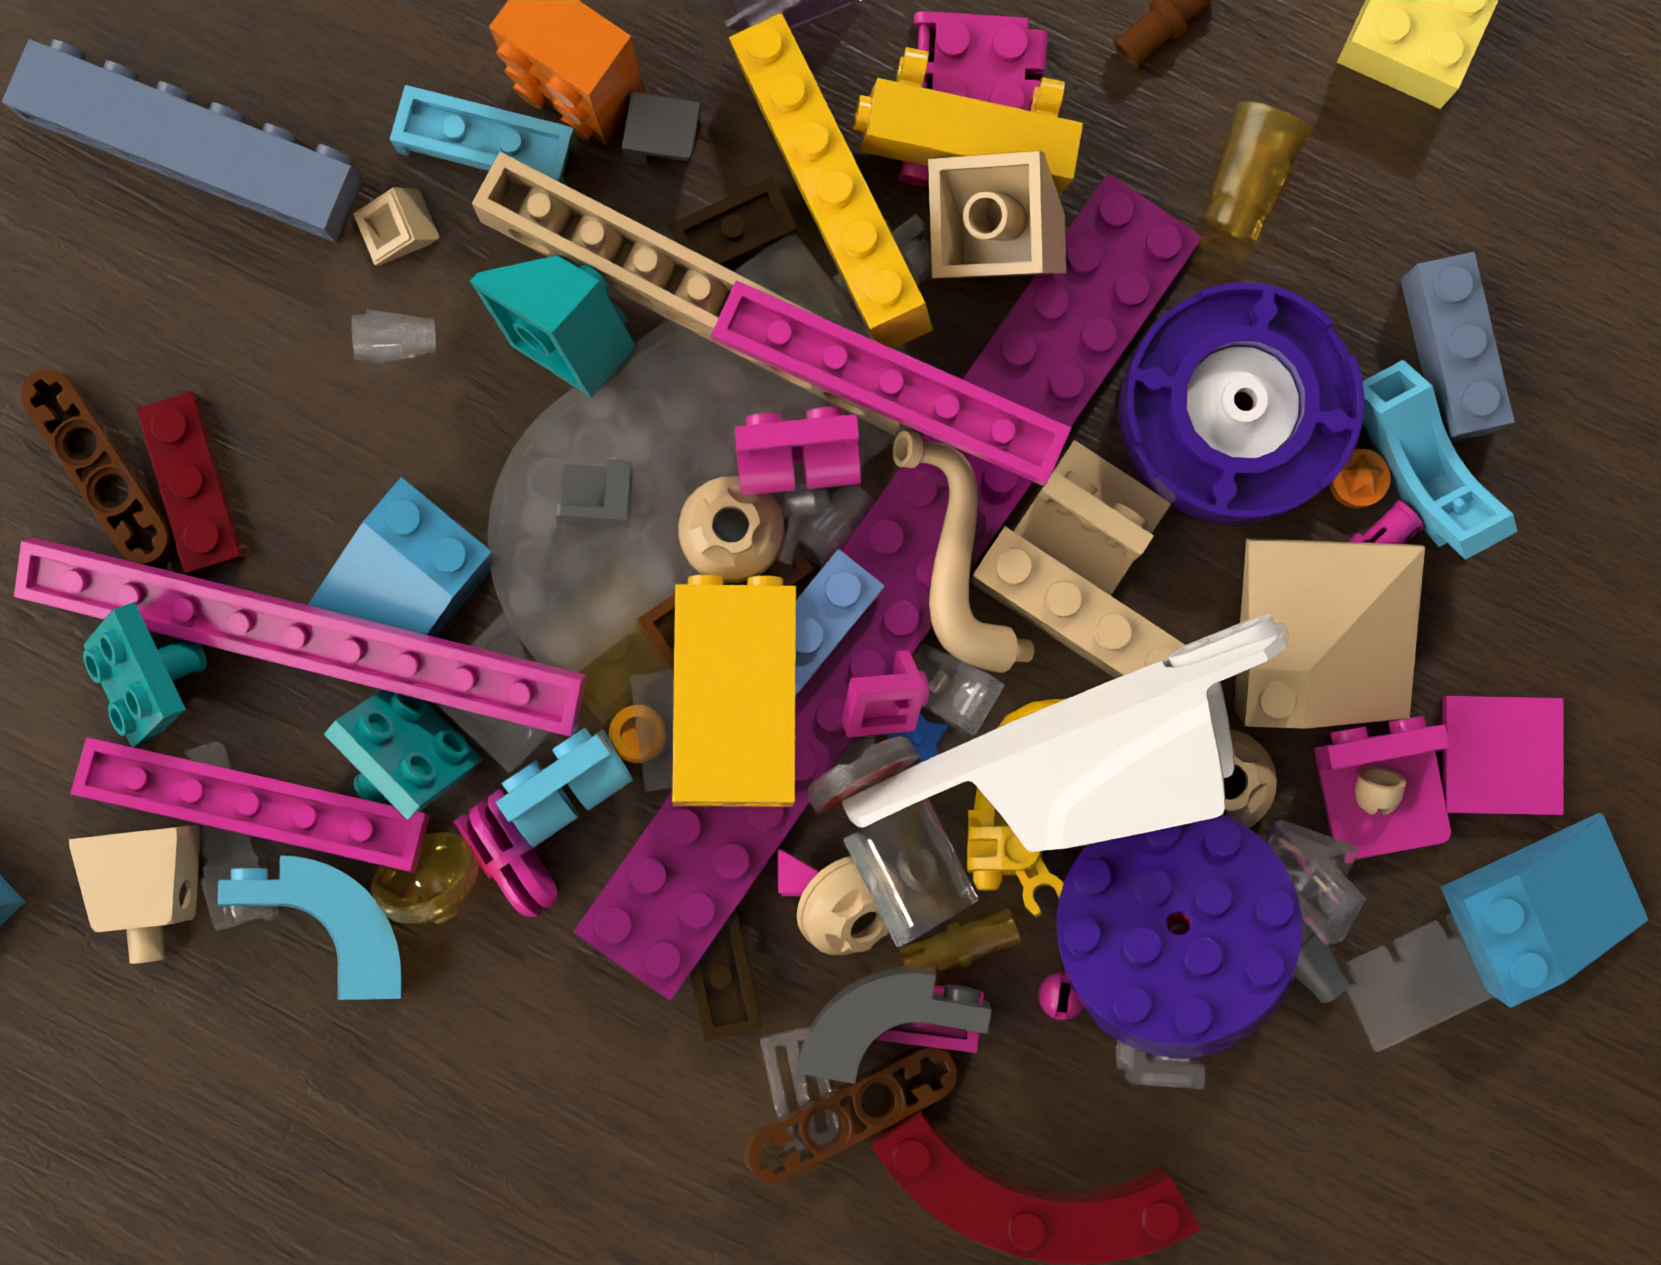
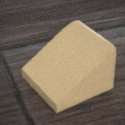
(396, 224)

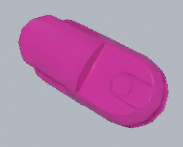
(507, 857)

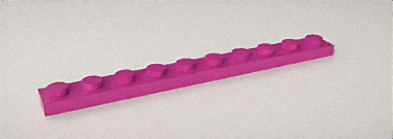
(303, 636)

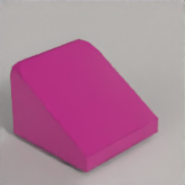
(793, 874)

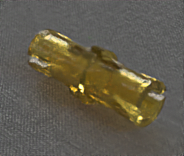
(963, 943)

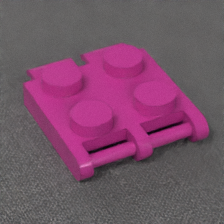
(983, 56)

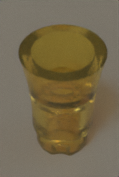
(1254, 168)

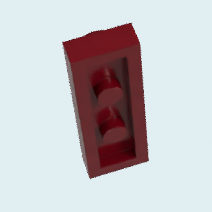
(190, 483)

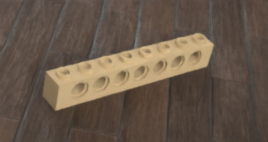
(626, 254)

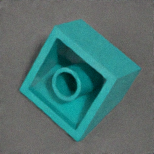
(558, 318)

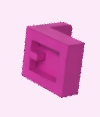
(886, 701)

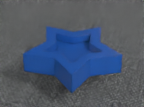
(924, 737)

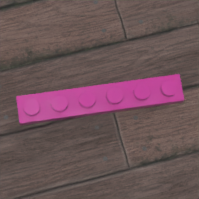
(890, 383)
(249, 804)

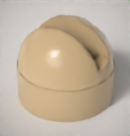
(1379, 789)

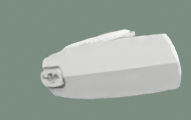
(1106, 760)

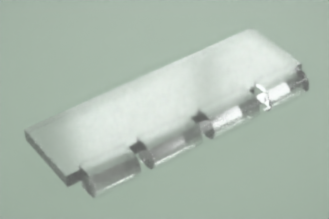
(1419, 991)

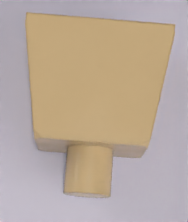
(139, 884)

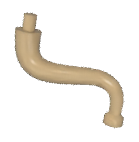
(962, 636)

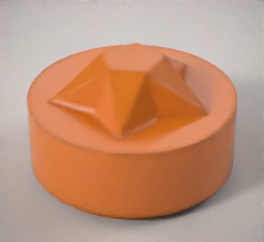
(1361, 480)

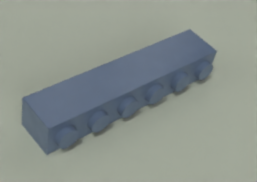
(183, 139)

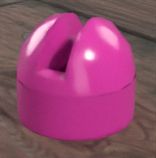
(1049, 997)

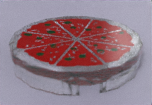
(873, 767)

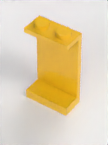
(734, 693)

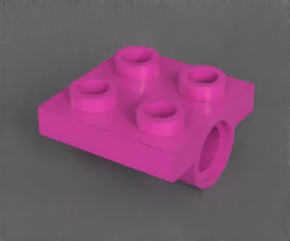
(821, 442)

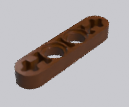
(102, 464)
(854, 1122)

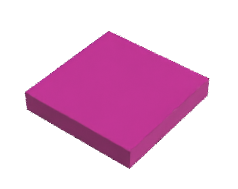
(1503, 755)

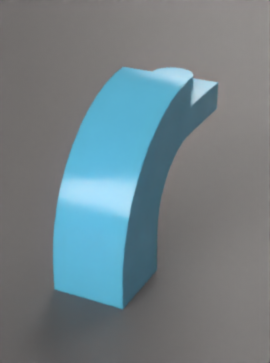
(1425, 467)
(360, 930)

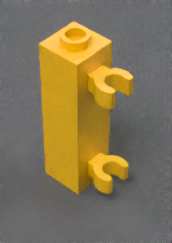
(925, 124)

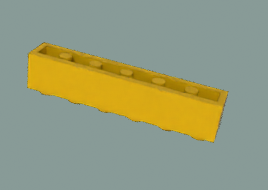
(831, 183)

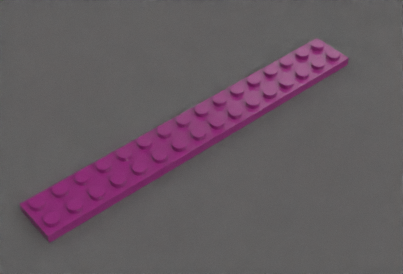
(1044, 356)

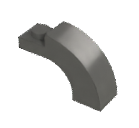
(877, 1004)

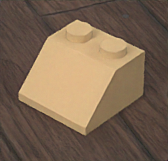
(995, 217)

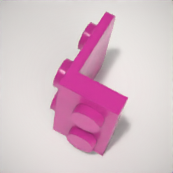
(1408, 750)

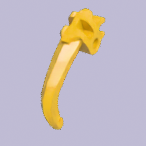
(996, 849)

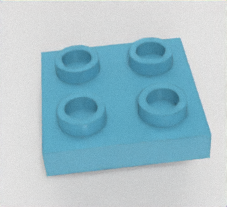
(536, 794)

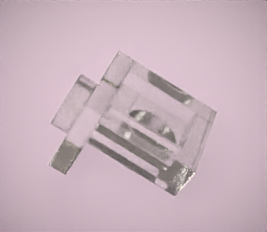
(1159, 1070)

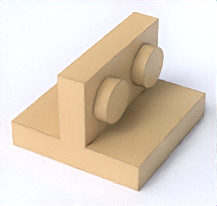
(1092, 517)

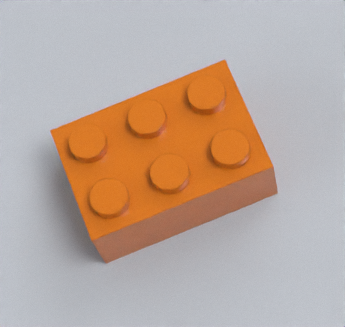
(570, 61)

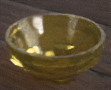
(443, 865)

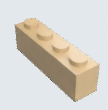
(1070, 607)

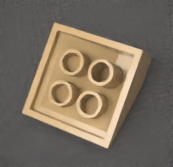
(1348, 628)

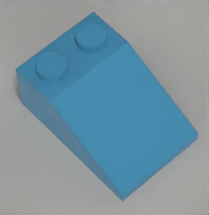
(405, 565)
(1545, 910)

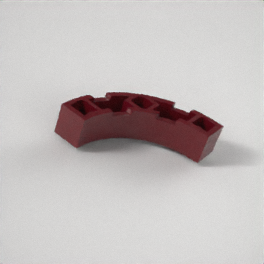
(1029, 1220)

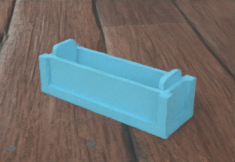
(477, 133)

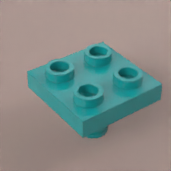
(138, 674)
(402, 751)

